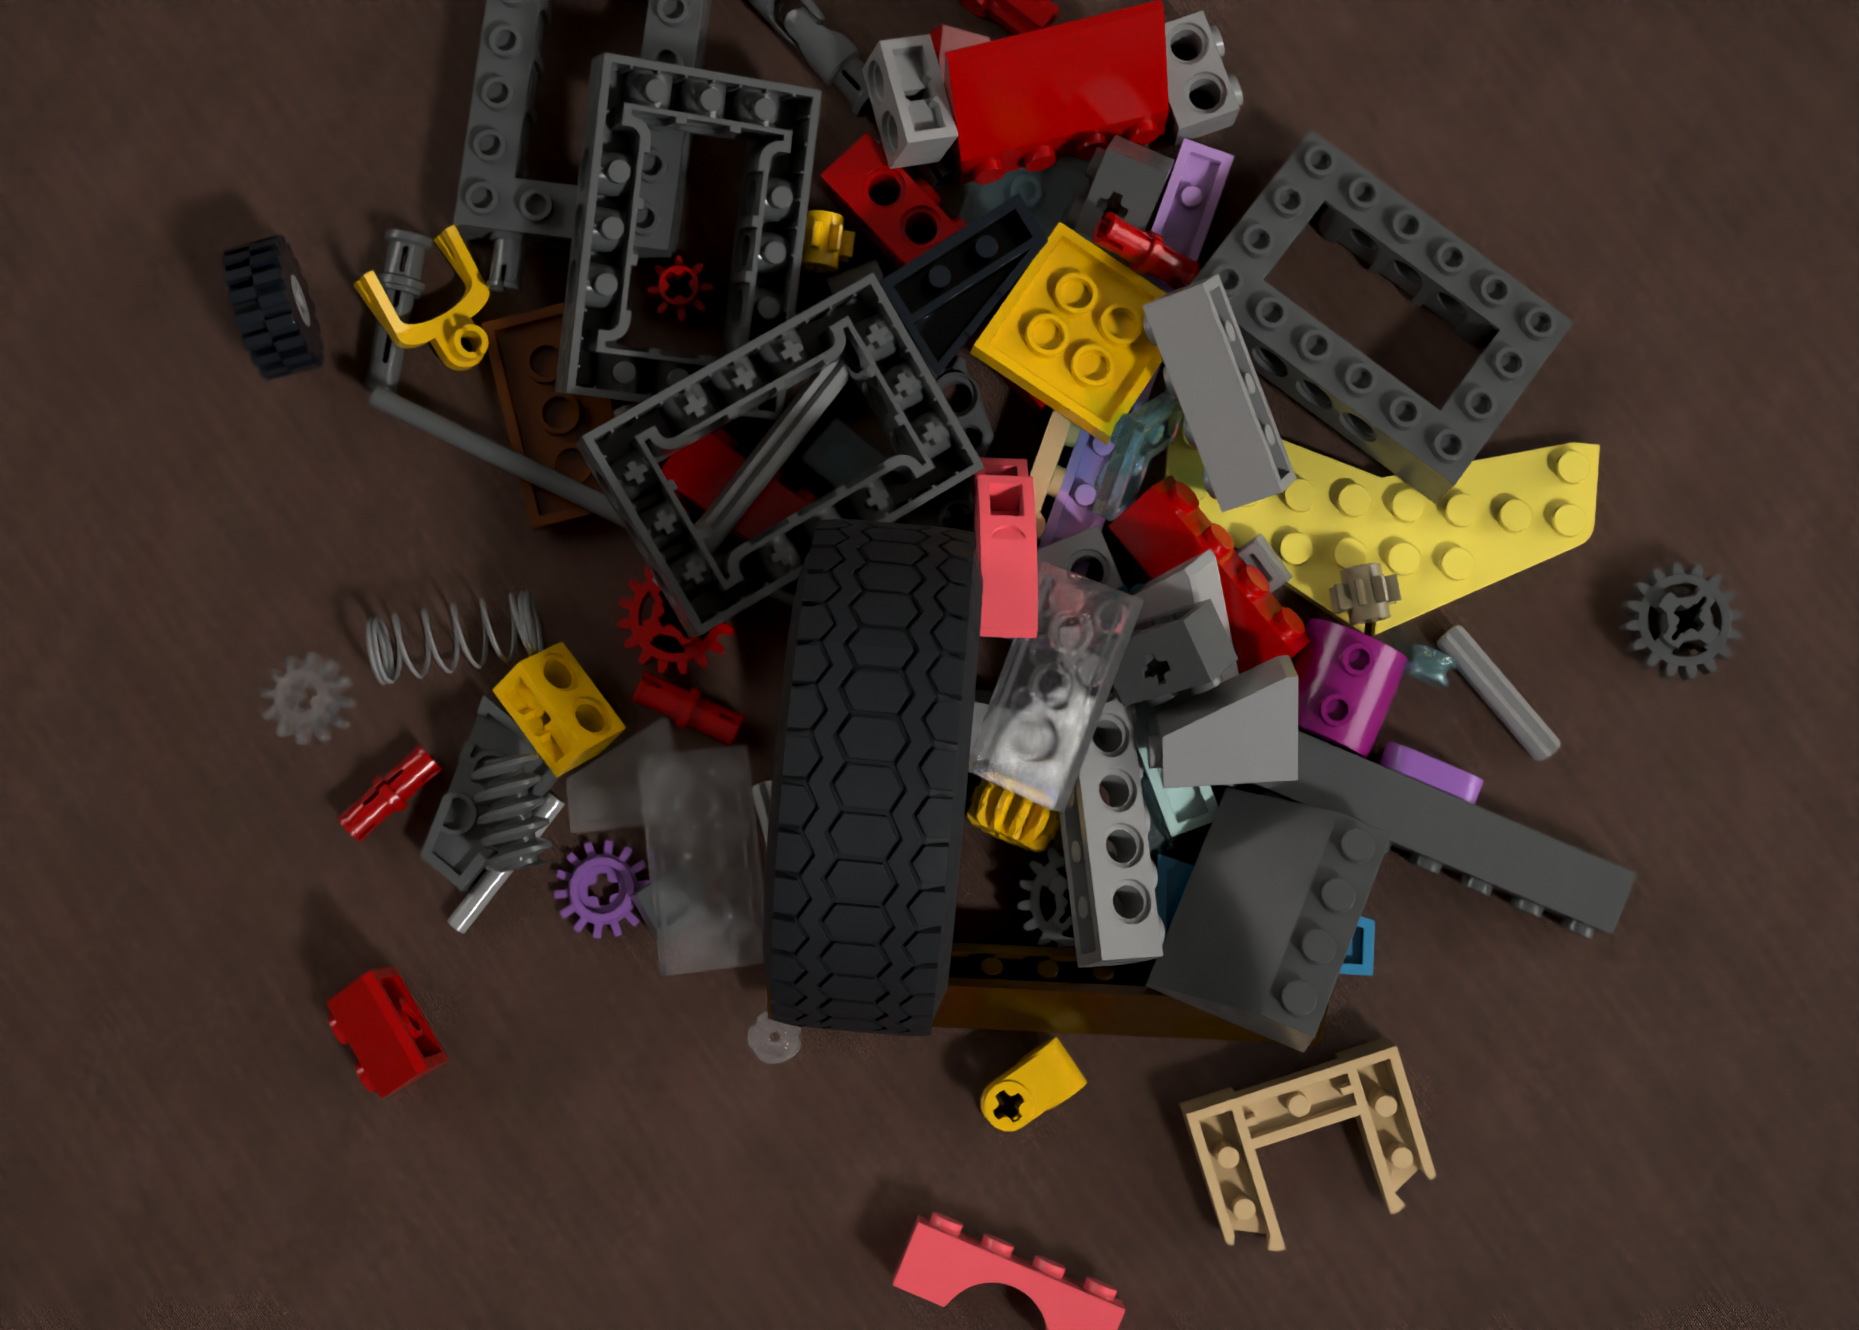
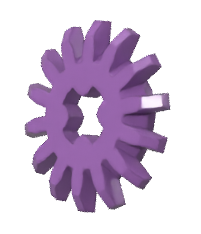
(586, 874)

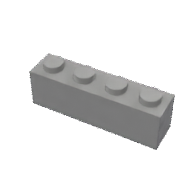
(1218, 393)

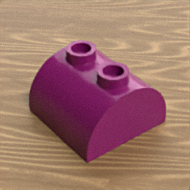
(1345, 685)

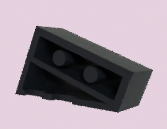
(962, 279)

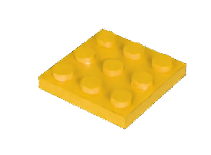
(1075, 333)

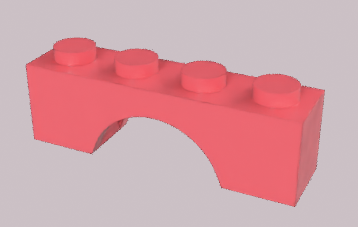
(945, 1262)

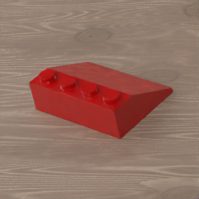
(1058, 92)

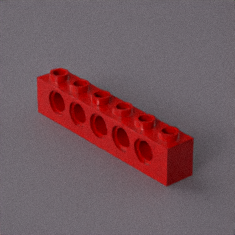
(850, 185)

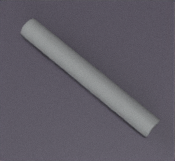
(492, 881)

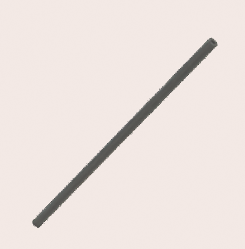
(514, 463)

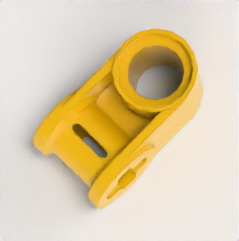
(1041, 1080)

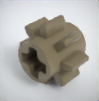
(1365, 593)

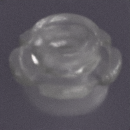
(773, 1051)

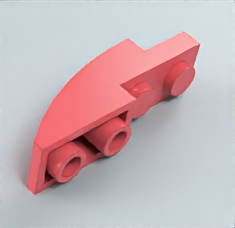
(1006, 547)

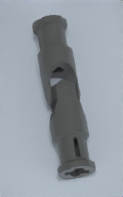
(825, 49)

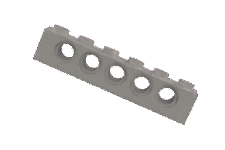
(1092, 875)

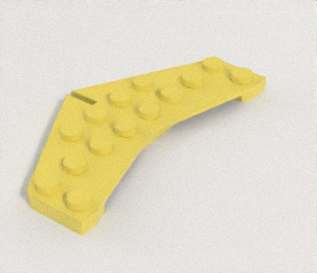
(1485, 528)

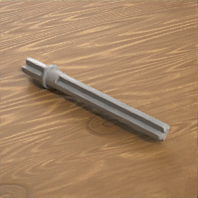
(770, 454)

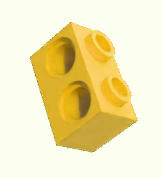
(558, 708)

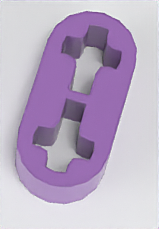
(1431, 772)

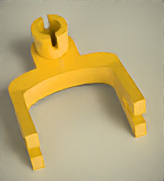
(447, 329)

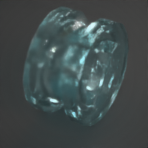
(1429, 665)

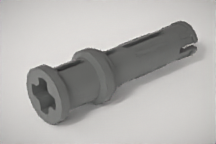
(407, 287)

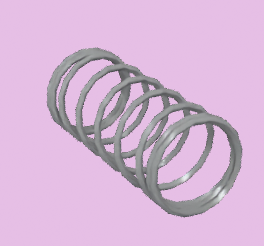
(526, 623)

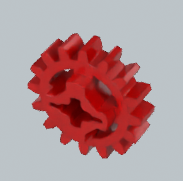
(655, 631)

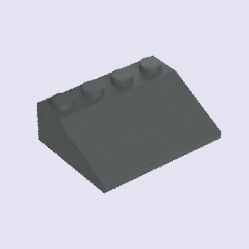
(1269, 914)

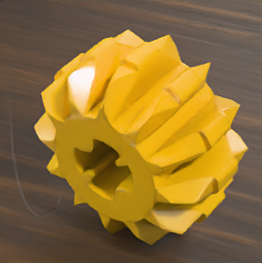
(1012, 817)

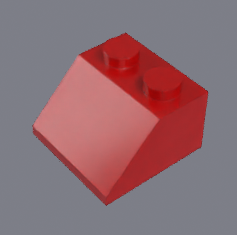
(385, 1031)

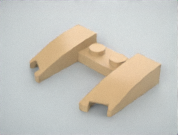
(1359, 1084)

